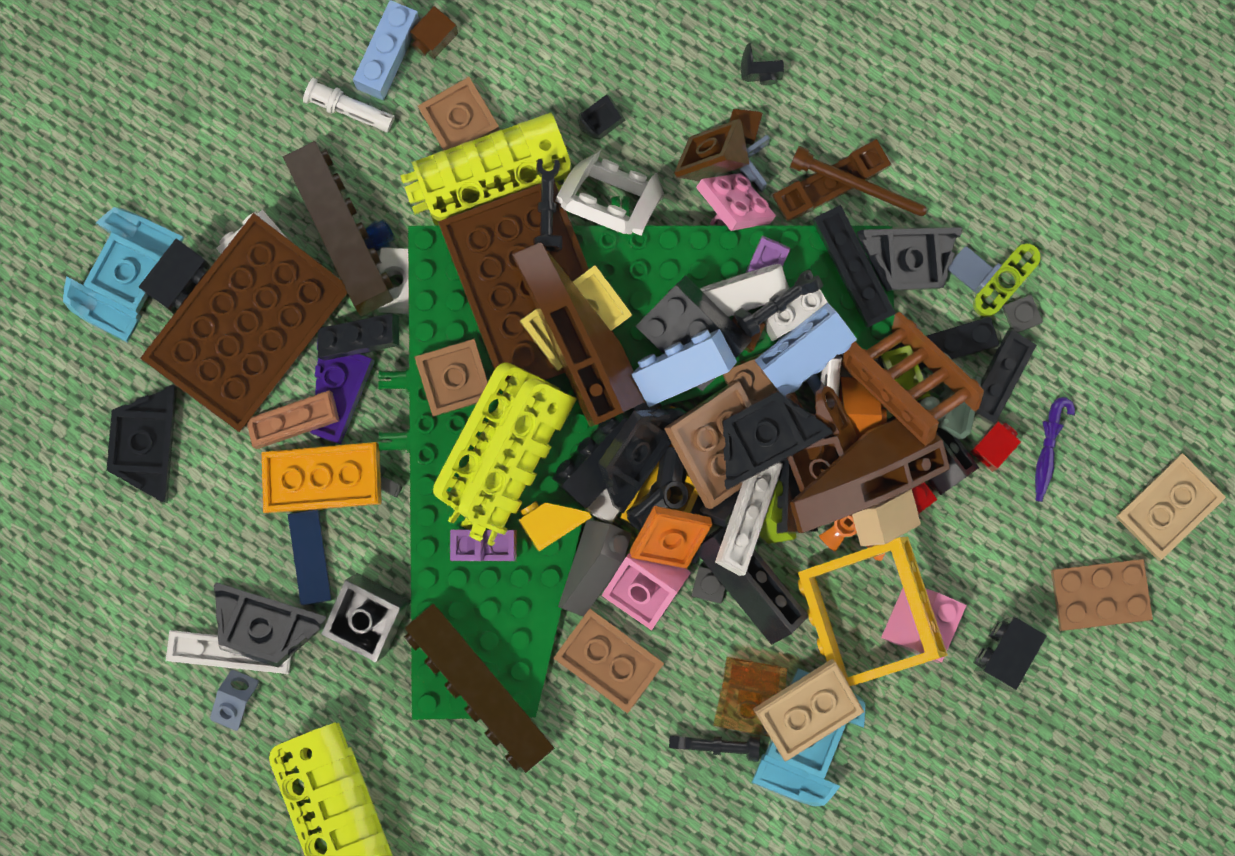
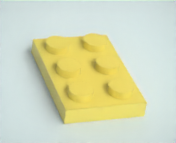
(600, 297)

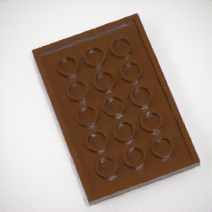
(482, 253)
(245, 322)

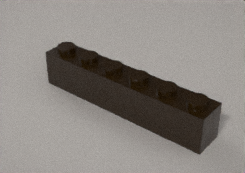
(338, 229)
(479, 688)

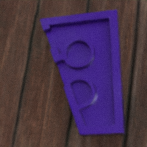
(346, 381)

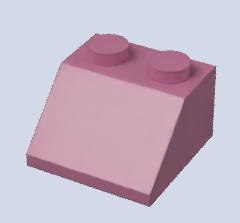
(645, 589)
(902, 628)

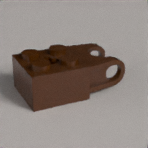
(818, 457)

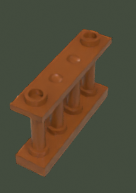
(903, 402)

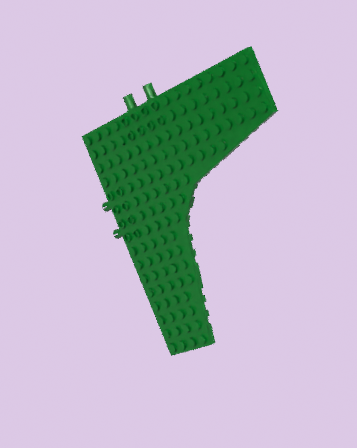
(512, 607)

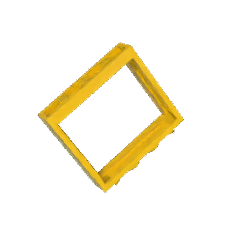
(915, 594)

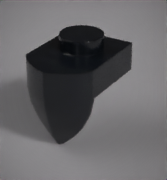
(765, 71)
(600, 118)

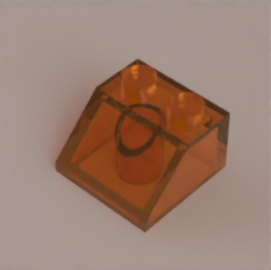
(742, 689)

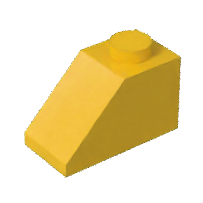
(550, 522)

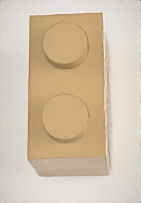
(887, 520)

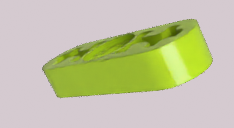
(1014, 258)

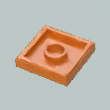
(670, 537)

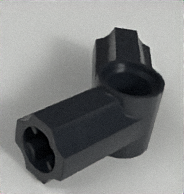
(670, 475)

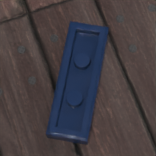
(309, 557)

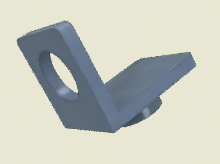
(750, 170)
(972, 269)
(230, 702)

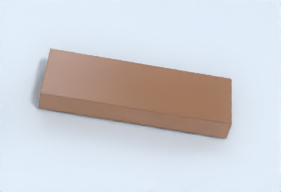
(292, 420)

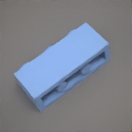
(386, 50)
(806, 350)
(683, 366)

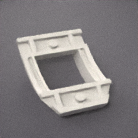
(613, 216)

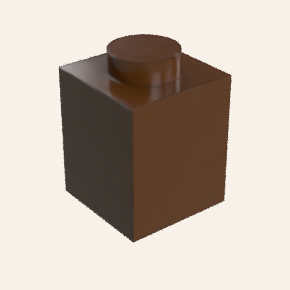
(433, 33)

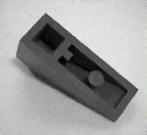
(594, 564)

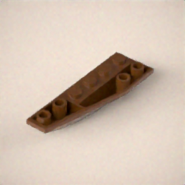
(581, 339)
(868, 473)

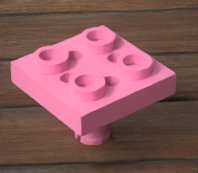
(735, 202)

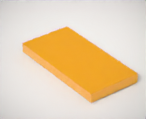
(321, 478)

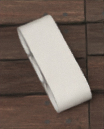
(747, 289)

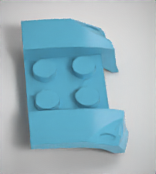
(112, 290)
(803, 774)

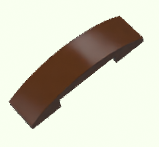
(818, 189)

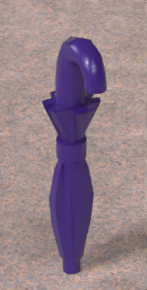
(1045, 462)

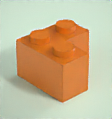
(861, 406)

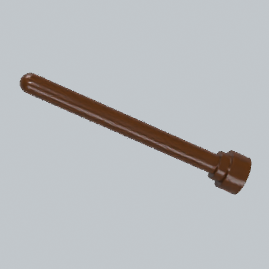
(804, 160)

